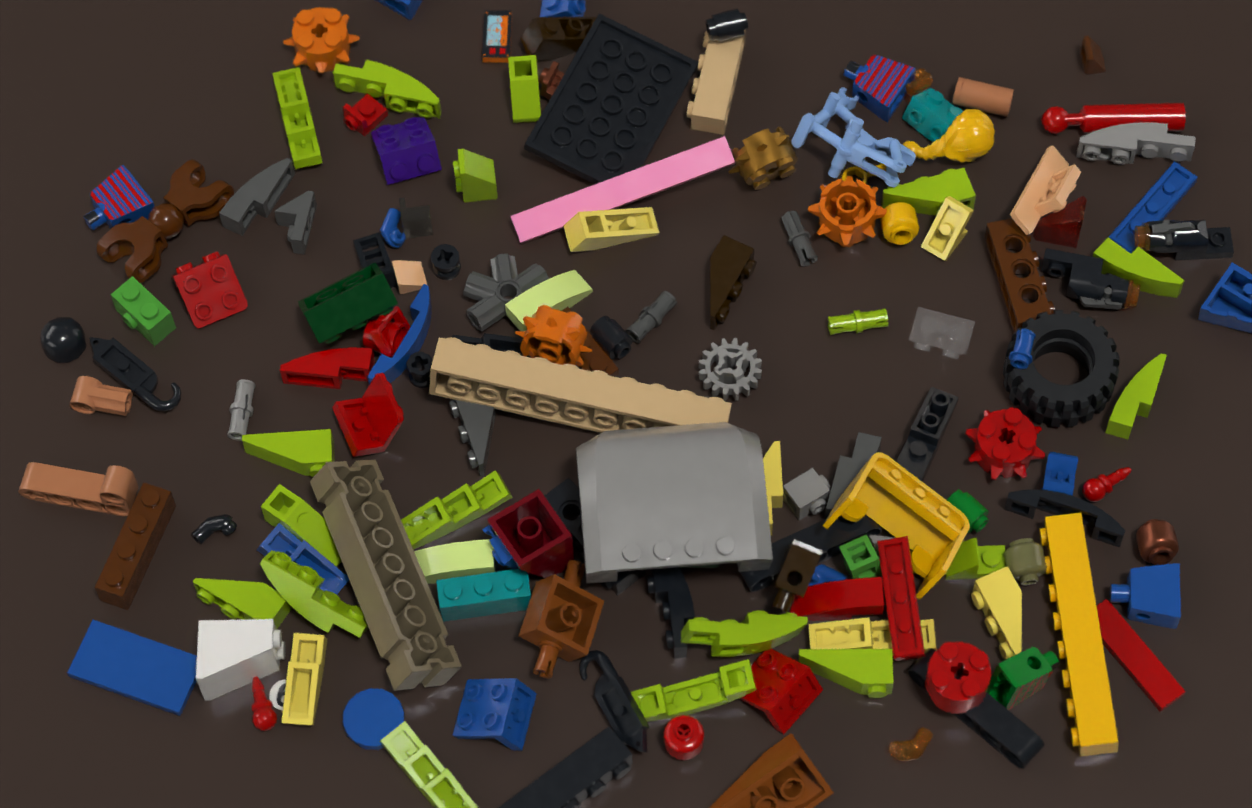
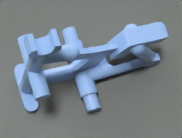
(856, 141)

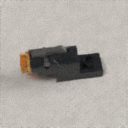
(1185, 239)
(1088, 283)

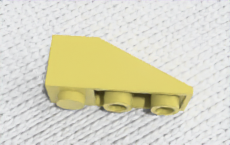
(1002, 605)

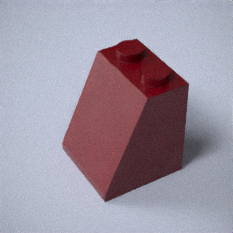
(534, 535)

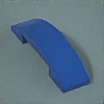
(412, 342)

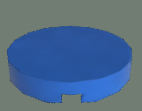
(371, 717)

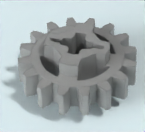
(729, 369)

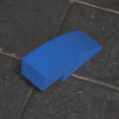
(305, 555)

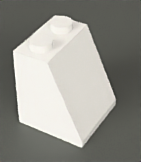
(235, 653)

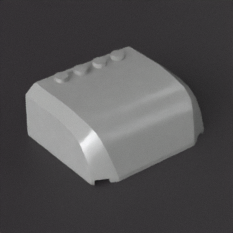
(673, 499)

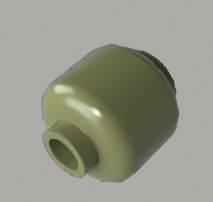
(1025, 560)

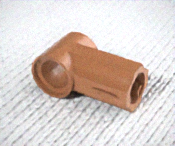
(93, 396)

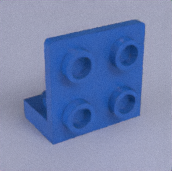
(496, 711)

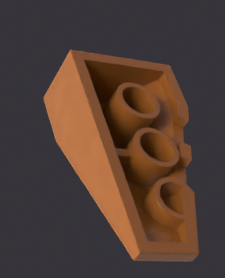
(778, 780)

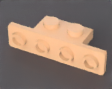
(1045, 190)

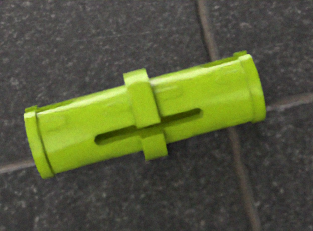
(857, 321)

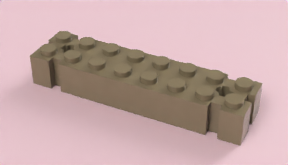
(385, 574)

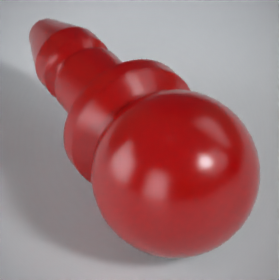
(1096, 488)
(264, 716)

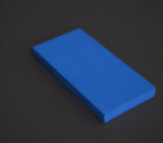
(135, 667)

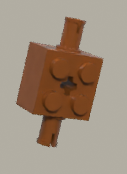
(561, 619)

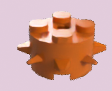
(321, 39)
(847, 211)
(554, 336)

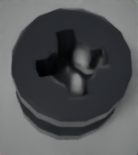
(445, 269)

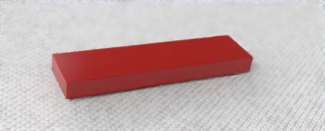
(901, 598)
(1137, 658)

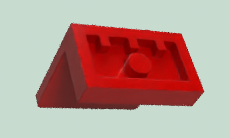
(782, 688)

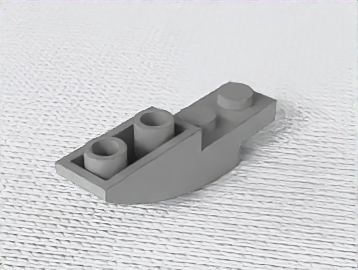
(1125, 140)

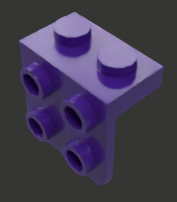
(406, 150)

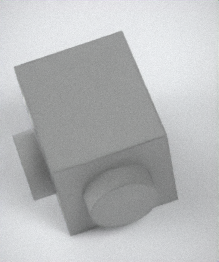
(807, 494)

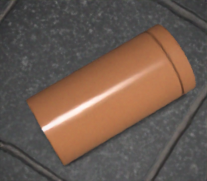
(983, 96)

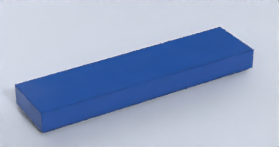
(1155, 204)

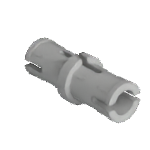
(241, 409)

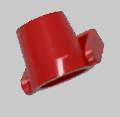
(386, 335)

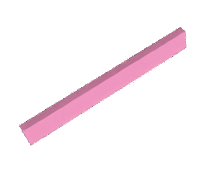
(624, 188)

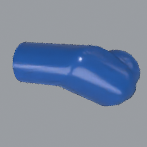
(389, 229)
(826, 574)

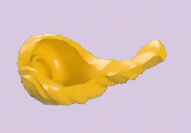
(965, 139)

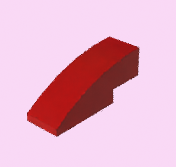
(329, 367)
(841, 599)

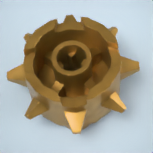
(765, 158)

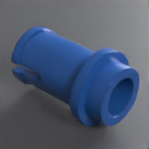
(1021, 354)

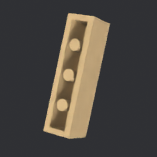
(716, 84)

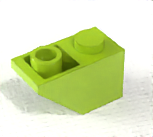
(524, 88)
(475, 176)

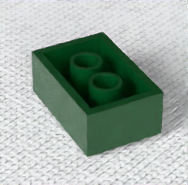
(348, 303)

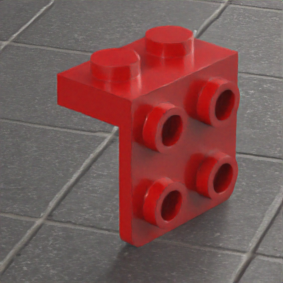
(210, 289)
(371, 420)

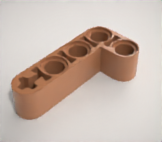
(80, 489)

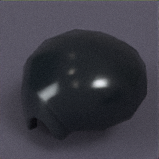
(63, 339)

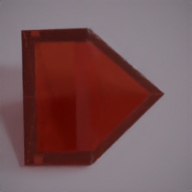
(1064, 226)

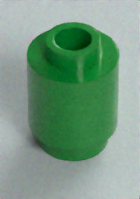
(971, 508)

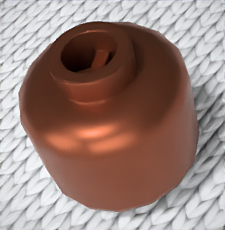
(1157, 542)

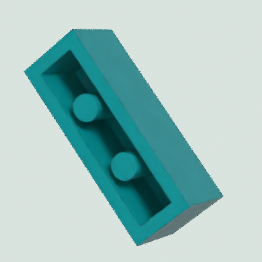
(483, 594)

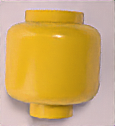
(900, 223)

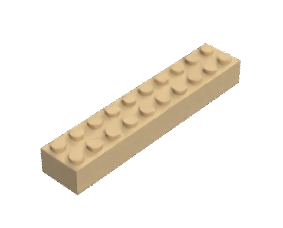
(563, 391)

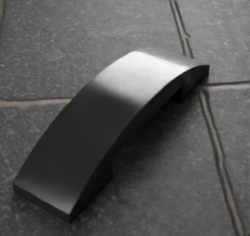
(1027, 501)

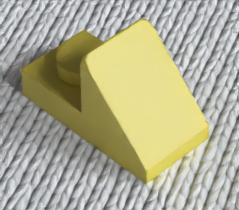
(947, 228)

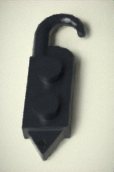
(131, 372)
(617, 702)

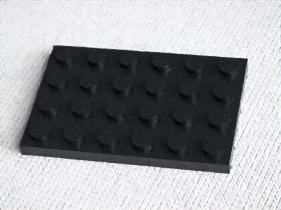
(611, 103)

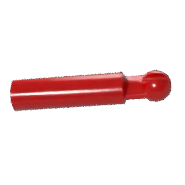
(1101, 116)

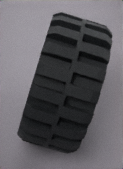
(1064, 402)

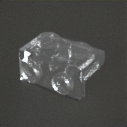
(941, 332)

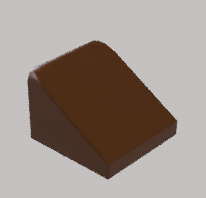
(1092, 57)

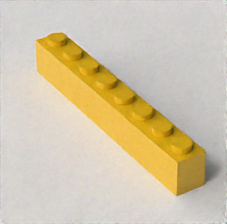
(1080, 635)

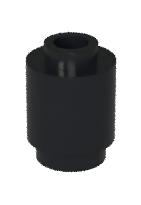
(726, 25)
(611, 337)

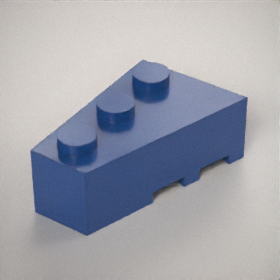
(1230, 301)

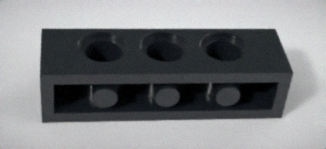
(565, 501)

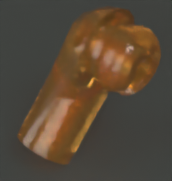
(920, 83)
(913, 748)

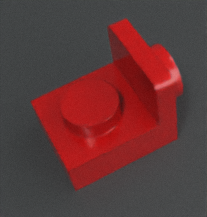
(364, 115)

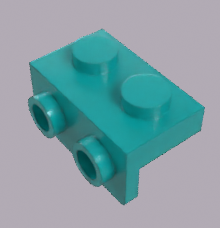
(930, 114)

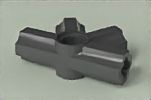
(491, 290)

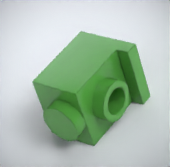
(861, 558)

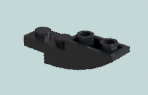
(927, 432)
(677, 603)

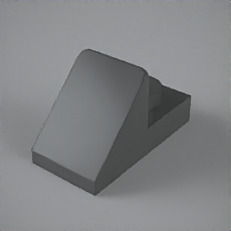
(299, 217)

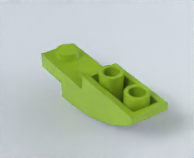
(398, 88)
(302, 591)
(753, 635)

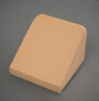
(408, 275)

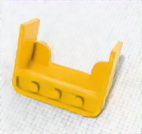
(905, 508)

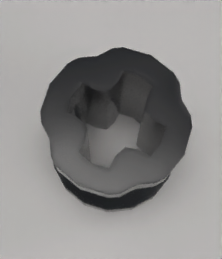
(418, 361)

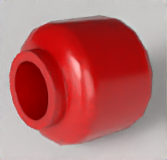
(684, 737)

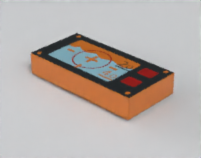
(497, 36)

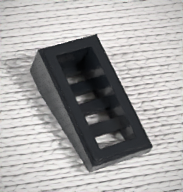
(372, 241)

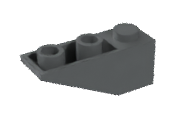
(476, 429)

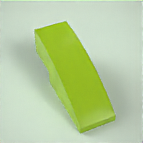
(1140, 267)
(1136, 398)

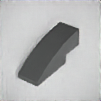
(257, 196)
(848, 468)

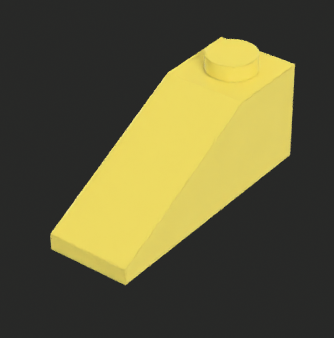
(609, 228)

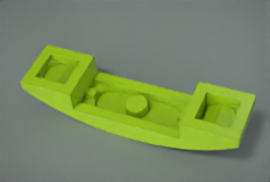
(696, 694)

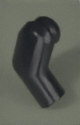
(212, 524)

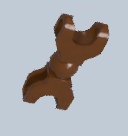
(147, 238)

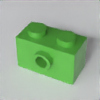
(143, 311)

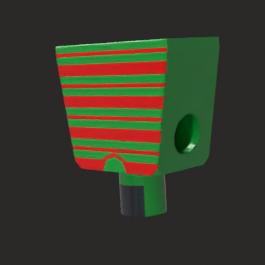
(1021, 676)

